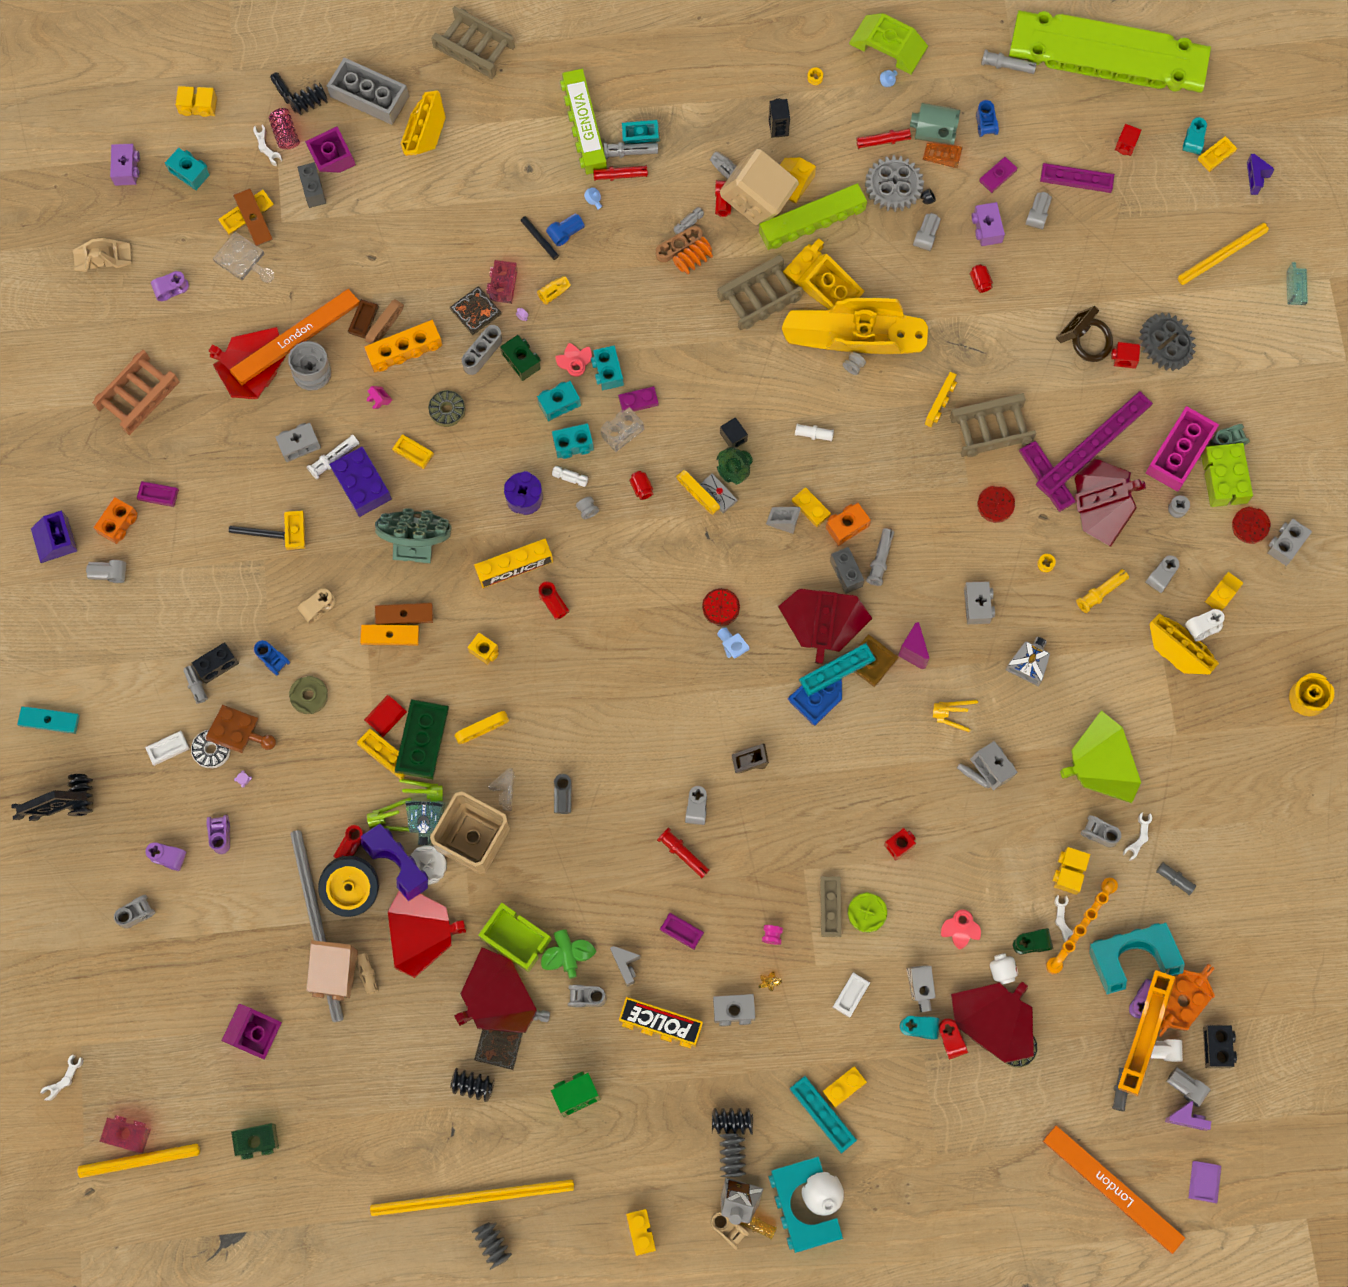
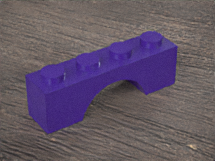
(380, 844)

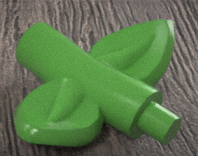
(567, 953)

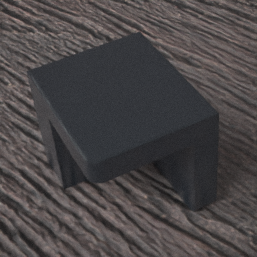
(733, 433)

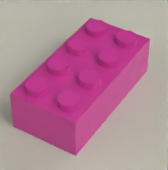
(1182, 448)

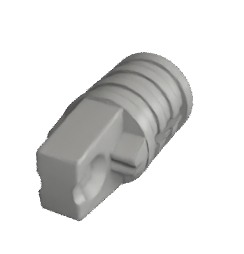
(723, 164)

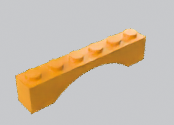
(1146, 1033)

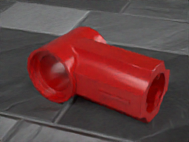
(722, 207)
(553, 602)
(348, 846)

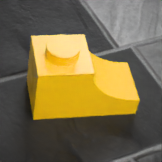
(1224, 592)

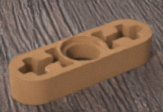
(679, 237)
(384, 322)

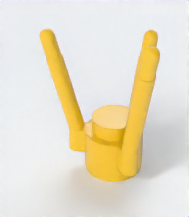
(942, 710)

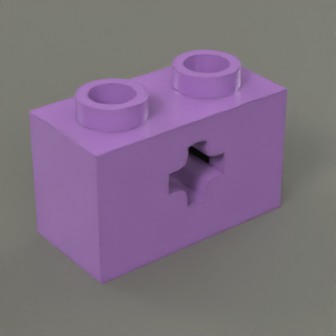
(124, 164)
(988, 224)

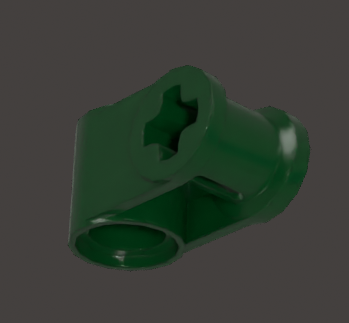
(1036, 942)

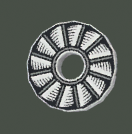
(207, 760)

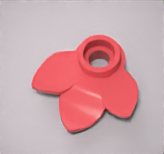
(574, 357)
(960, 931)

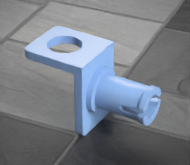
(733, 645)

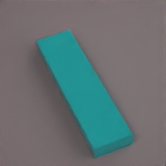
(837, 669)
(823, 1114)

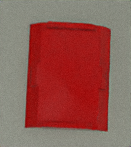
(385, 715)

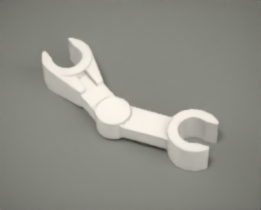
(263, 148)
(1143, 838)
(1060, 921)
(66, 1080)

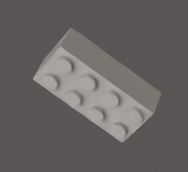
(368, 91)

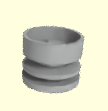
(308, 357)

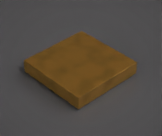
(884, 661)

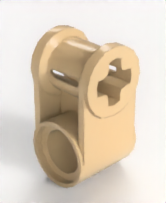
(315, 607)
(729, 1231)

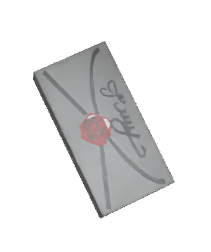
(719, 493)

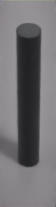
(542, 241)
(257, 532)

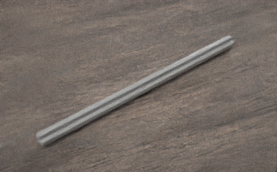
(312, 907)

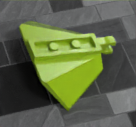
(1105, 760)

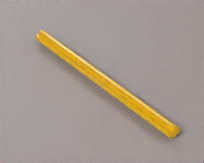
(471, 1197)

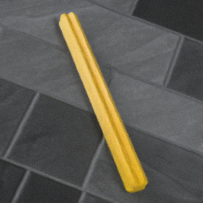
(1223, 253)
(138, 1160)

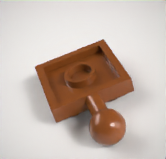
(235, 729)

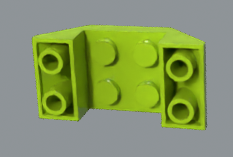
(892, 39)

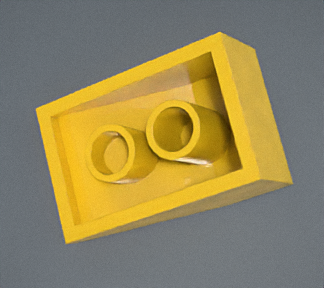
(828, 282)

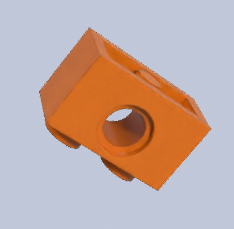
(841, 532)

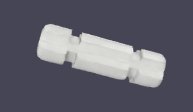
(570, 476)

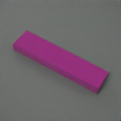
(1077, 178)
(1041, 466)

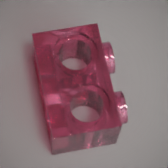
(505, 281)

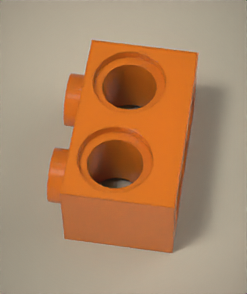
(111, 518)

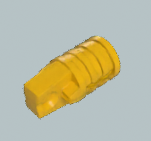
(553, 289)

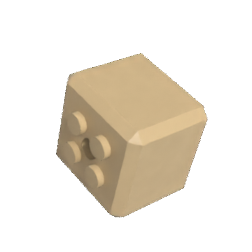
(758, 187)
(461, 818)

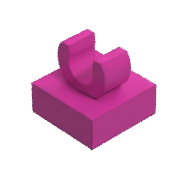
(379, 395)

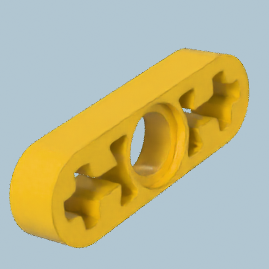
(698, 492)
(481, 727)

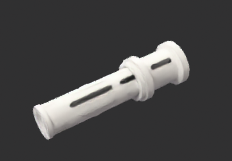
(323, 463)

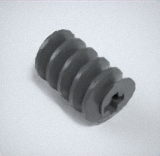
(733, 1155)
(492, 1244)

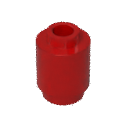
(981, 278)
(641, 485)

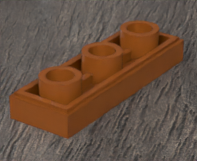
(248, 207)
(392, 614)

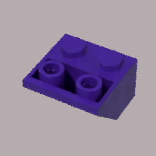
(53, 537)

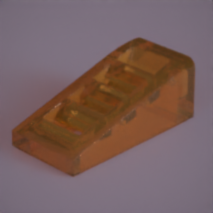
(947, 161)

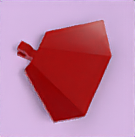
(239, 349)
(419, 932)

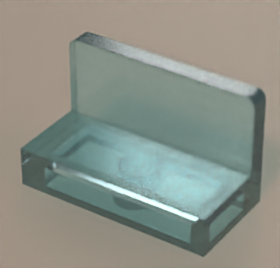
(1296, 285)

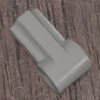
(1038, 213)
(926, 235)
(112, 571)
(1191, 1089)

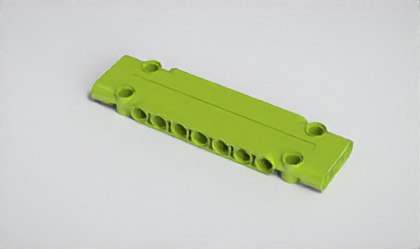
(1110, 51)

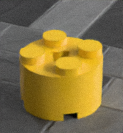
(1315, 703)

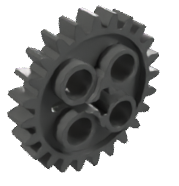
(1158, 330)

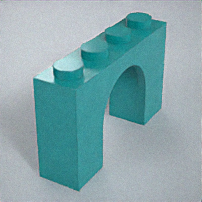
(1154, 939)
(801, 1234)

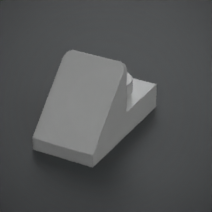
(622, 959)

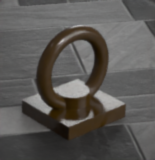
(1079, 326)

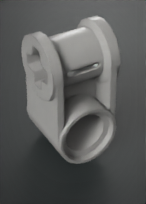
(1162, 575)
(696, 808)
(1099, 832)
(135, 912)
(584, 996)

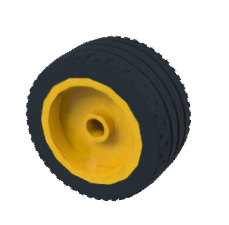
(352, 871)

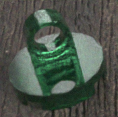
(734, 465)

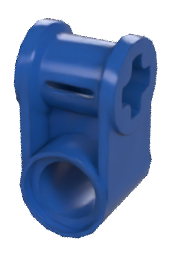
(986, 122)
(272, 659)

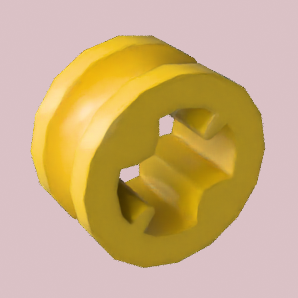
(818, 72)
(1049, 557)

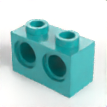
(610, 367)
(571, 436)

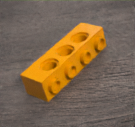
(405, 338)

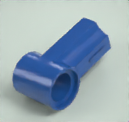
(562, 231)

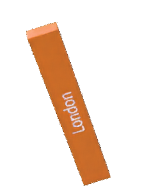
(297, 334)
(1114, 1189)

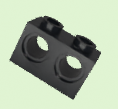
(779, 118)
(215, 663)
(1213, 1046)

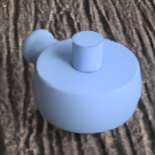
(888, 78)
(593, 197)

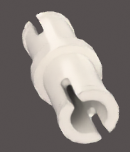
(814, 432)

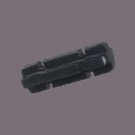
(281, 86)

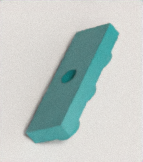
(38, 719)

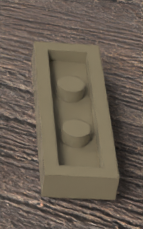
(830, 906)

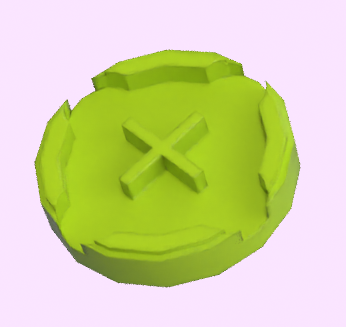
(867, 912)

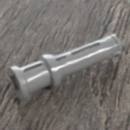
(1000, 60)
(652, 148)
(879, 565)

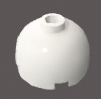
(823, 1194)

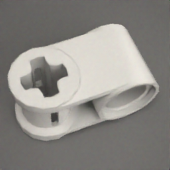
(1205, 624)

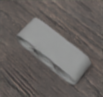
(482, 341)

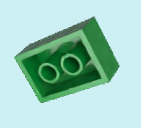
(575, 1094)

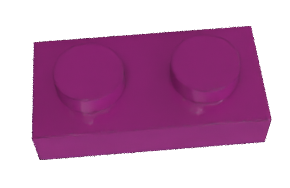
(639, 399)

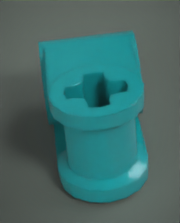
(1195, 136)
(923, 1027)

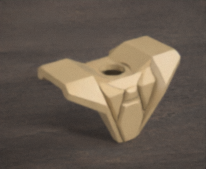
(91, 255)

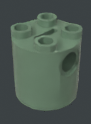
(936, 123)

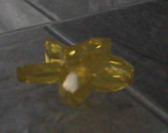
(770, 981)

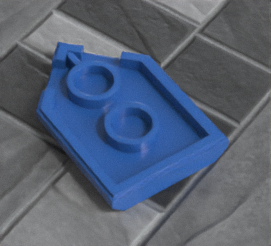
(819, 704)

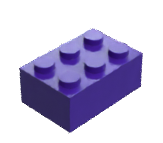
(360, 481)

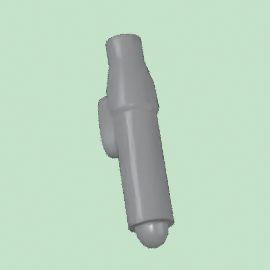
(973, 775)

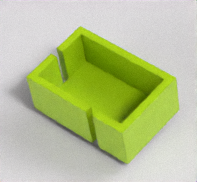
(1227, 475)
(514, 938)

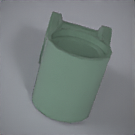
(1230, 436)

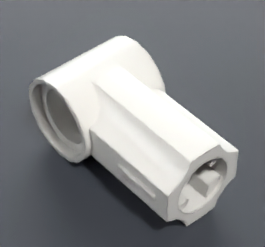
(1169, 1050)

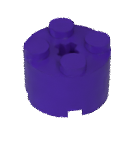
(523, 483)

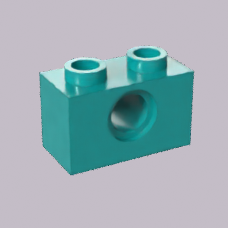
(640, 132)
(193, 176)
(554, 409)

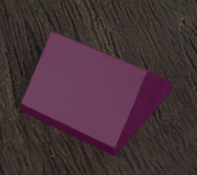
(914, 648)

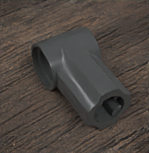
(562, 796)

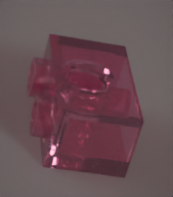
(113, 1134)

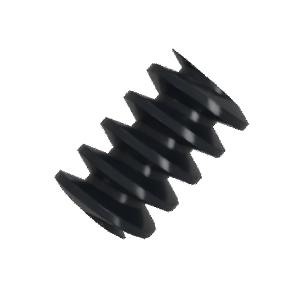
(307, 99)
(79, 783)
(472, 1085)
(732, 1121)

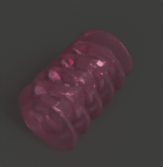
(283, 129)

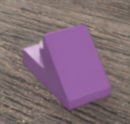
(1183, 1117)

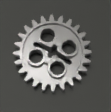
(895, 197)

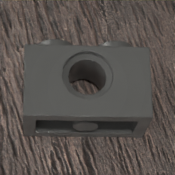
(311, 185)
(846, 570)

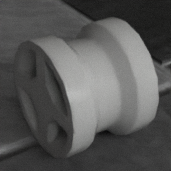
(854, 363)
(587, 507)
(1179, 510)

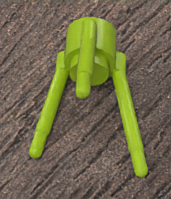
(433, 792)
(378, 816)

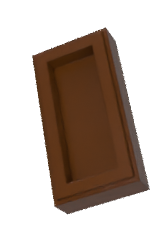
(363, 318)

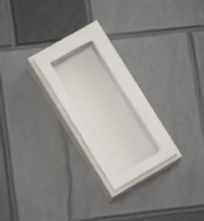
(167, 748)
(851, 995)

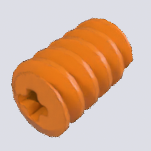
(693, 255)

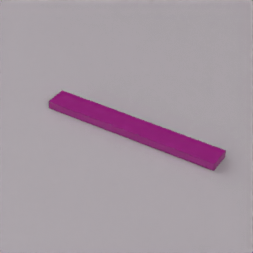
(1094, 444)

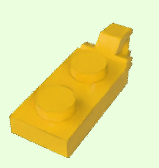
(803, 261)

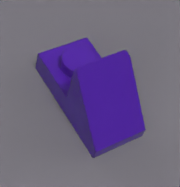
(1257, 171)

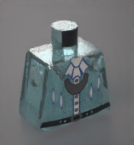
(423, 818)

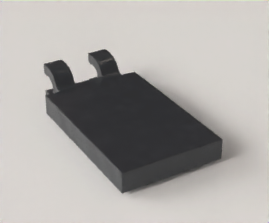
(48, 804)

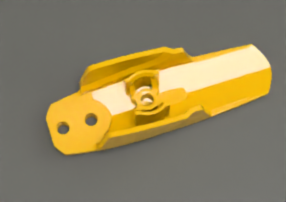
(857, 327)

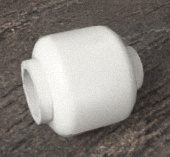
(1003, 969)

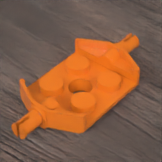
(1198, 993)

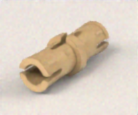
(366, 974)

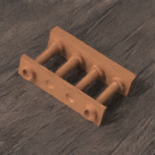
(141, 408)

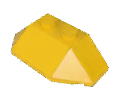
(424, 125)
(1180, 648)

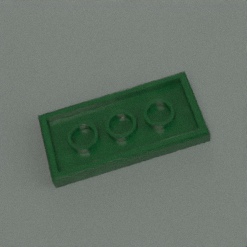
(421, 739)

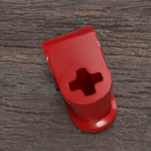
(953, 1041)

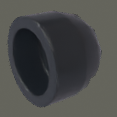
(929, 197)

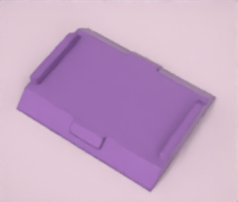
(1204, 1182)

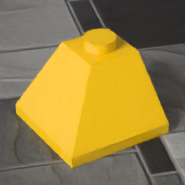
(802, 171)

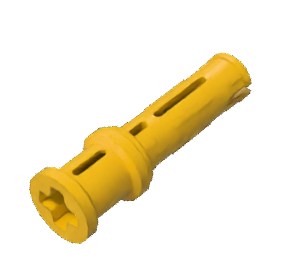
(1096, 595)

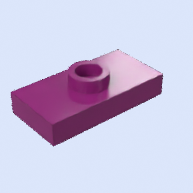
(998, 174)

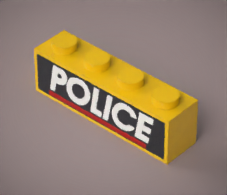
(513, 563)
(660, 1022)

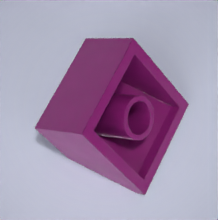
(330, 151)
(251, 1031)

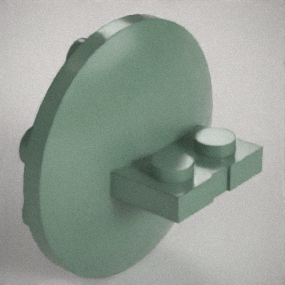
(411, 535)

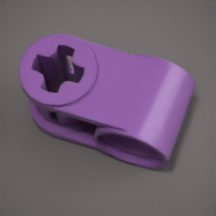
(168, 286)
(219, 830)
(169, 856)
(1140, 998)

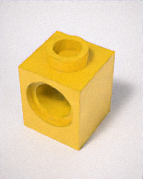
(479, 642)

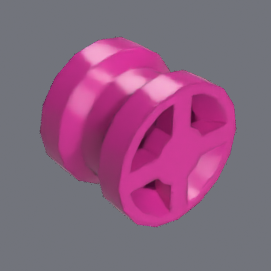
(772, 934)

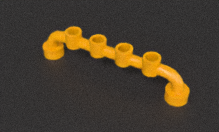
(1108, 886)

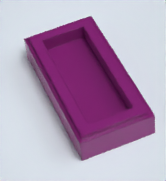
(157, 494)
(681, 931)

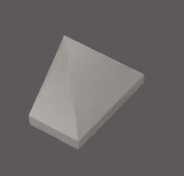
(784, 518)

